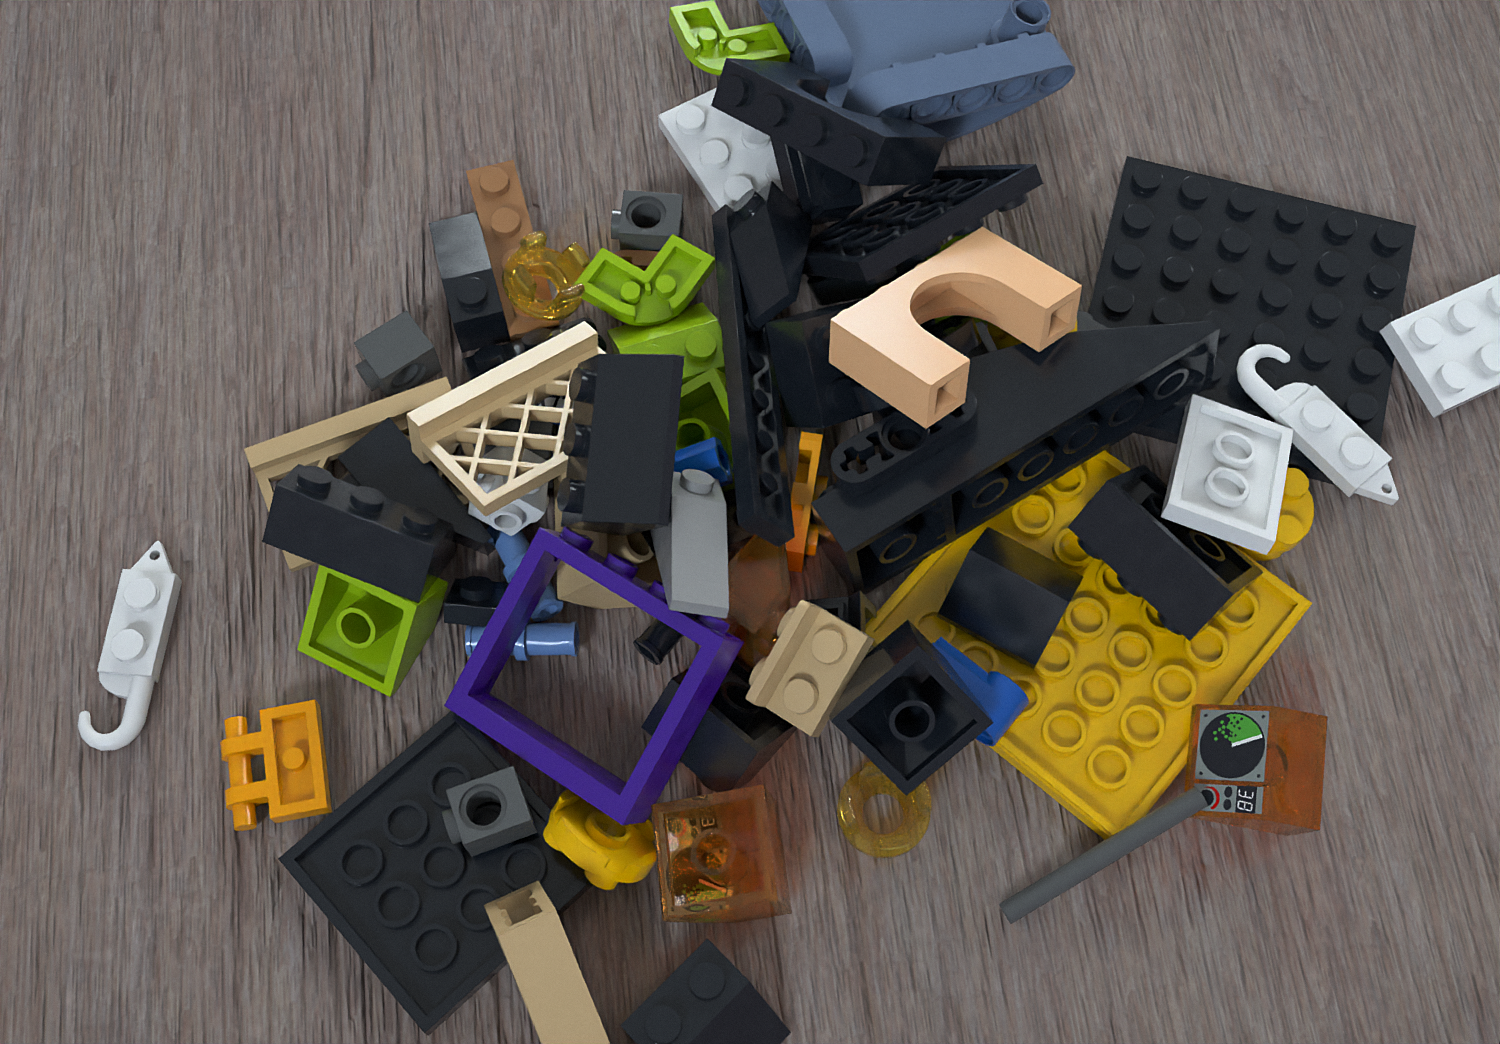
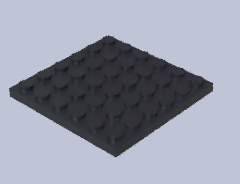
(1266, 274)

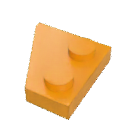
(805, 490)

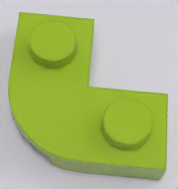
(709, 41)
(651, 294)

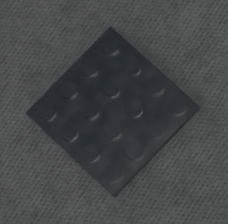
(916, 220)
(408, 893)

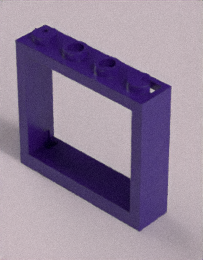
(472, 698)

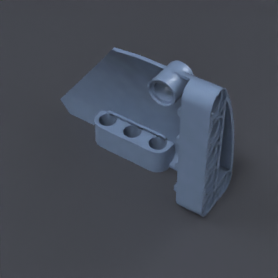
(926, 59)

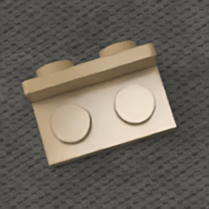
(808, 667)

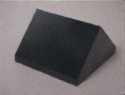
(1009, 596)

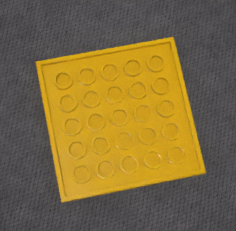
(1113, 681)

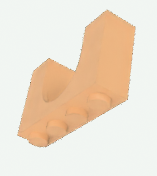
(975, 277)

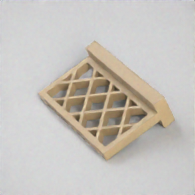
(500, 395)
(331, 437)

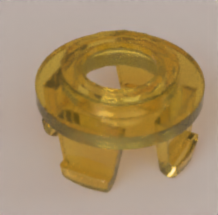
(560, 268)
(915, 808)

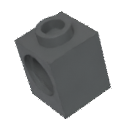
(647, 208)
(396, 356)
(511, 825)

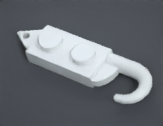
(1321, 430)
(135, 645)

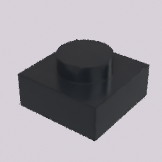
(473, 600)

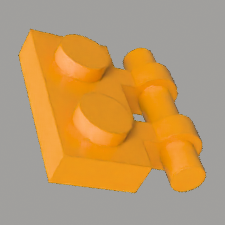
(293, 763)

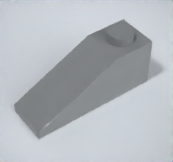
(694, 546)

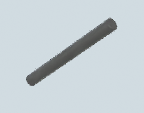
(1103, 854)

